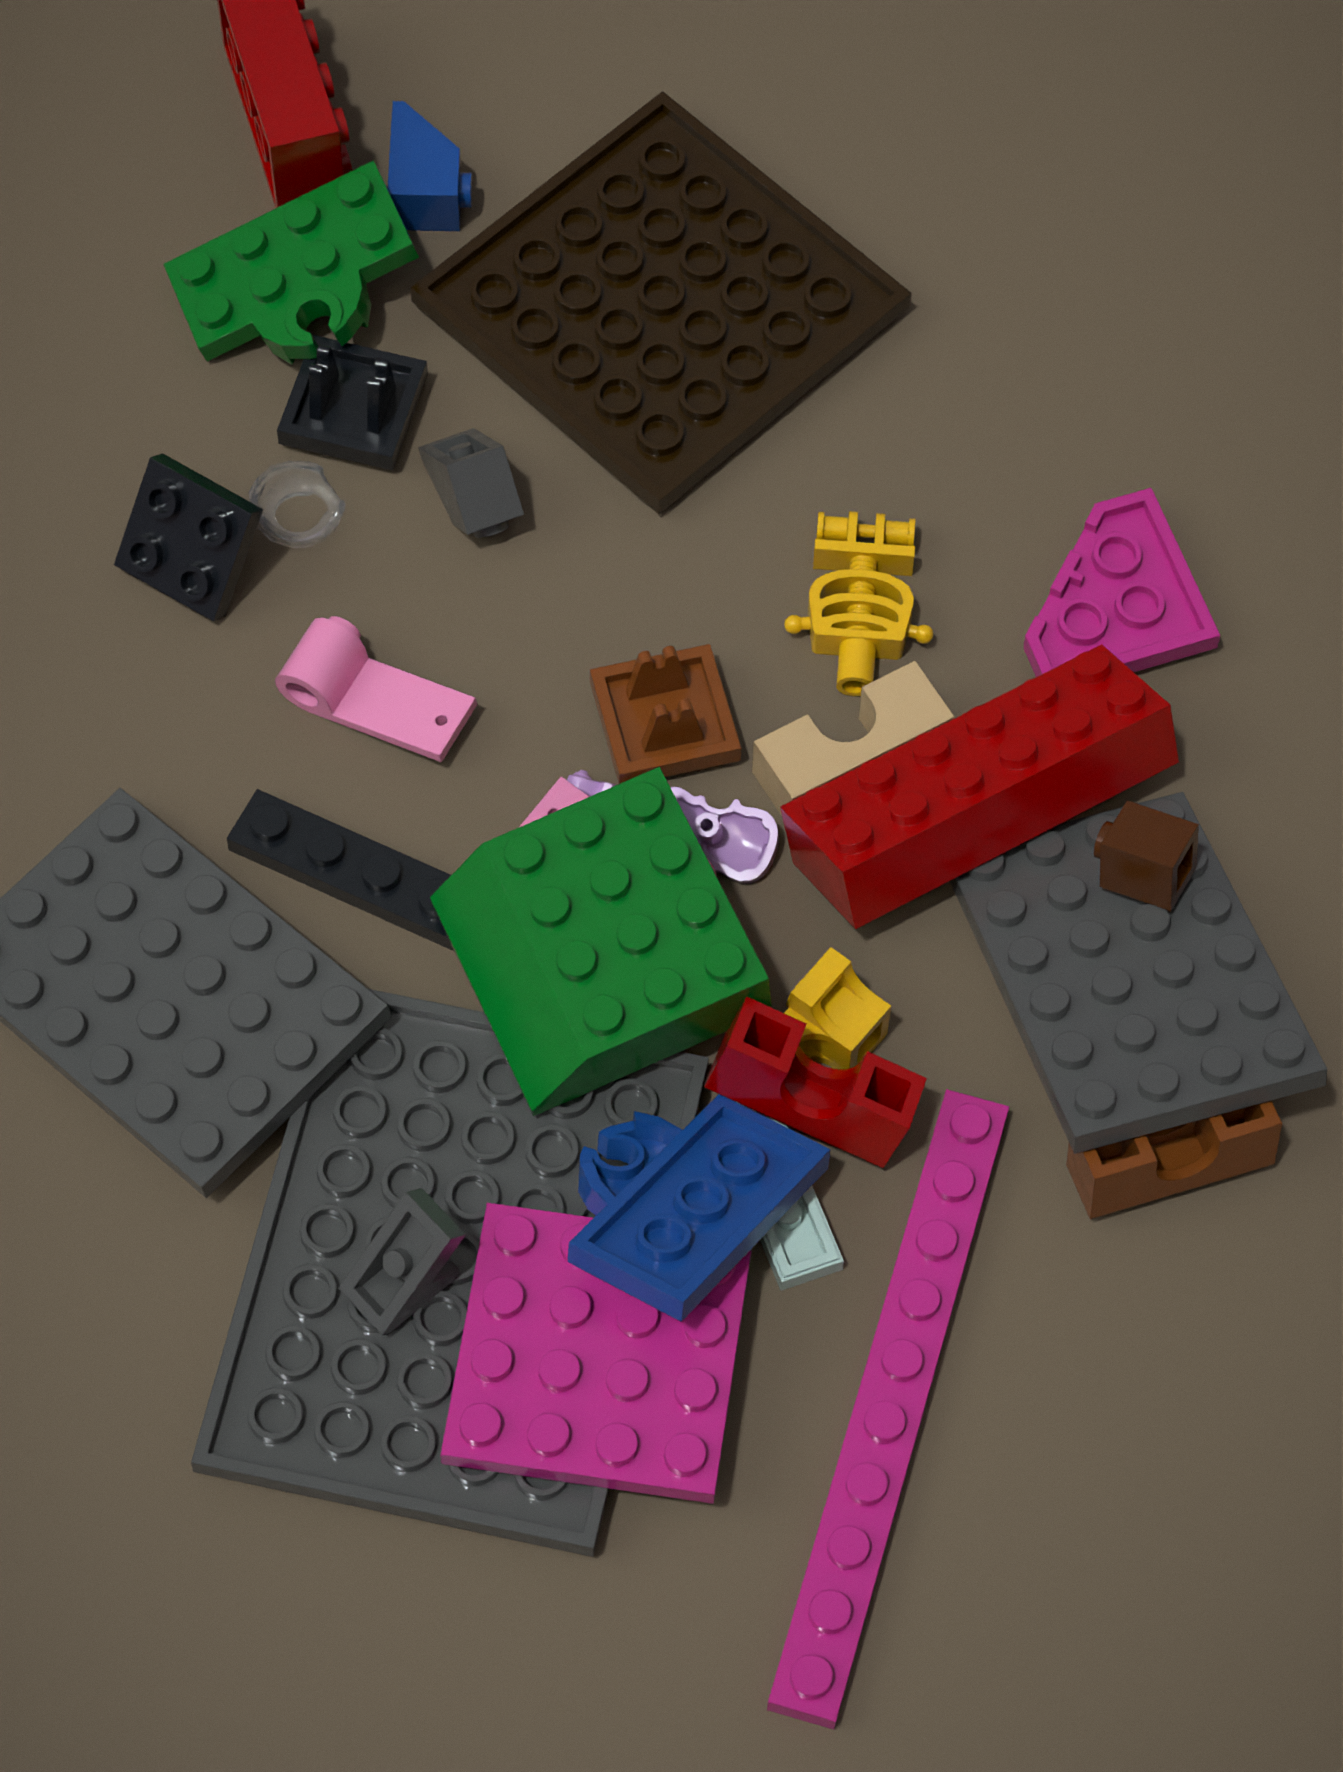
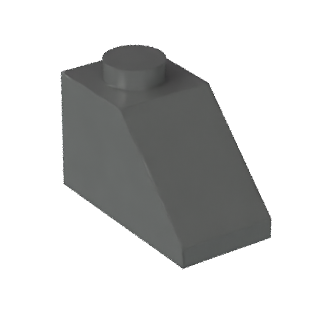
(473, 482)

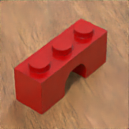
(853, 1108)

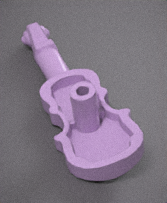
(734, 839)

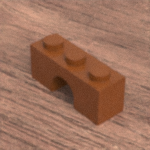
(1175, 1159)

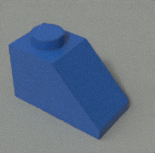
(425, 173)

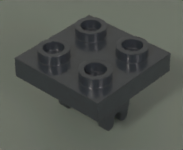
(353, 403)
(188, 537)

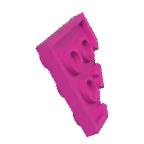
(1124, 591)

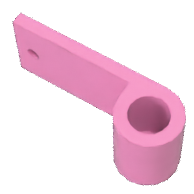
(339, 682)

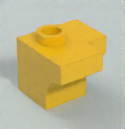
(839, 1013)

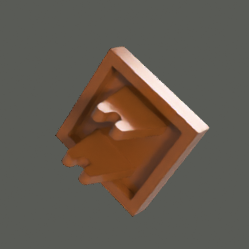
(665, 713)

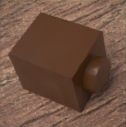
(1147, 854)

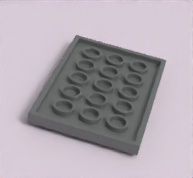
(172, 992)
(1130, 1005)

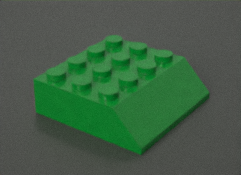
(598, 941)

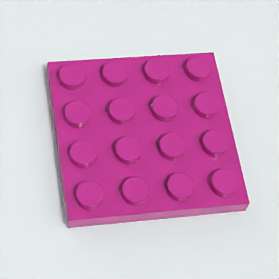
(581, 1376)

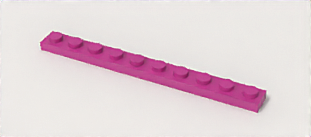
(887, 1412)

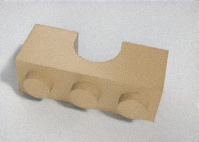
(891, 711)

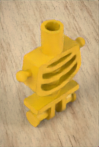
(860, 605)

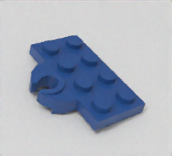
(687, 1199)

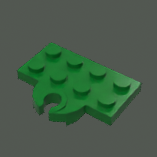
(293, 268)

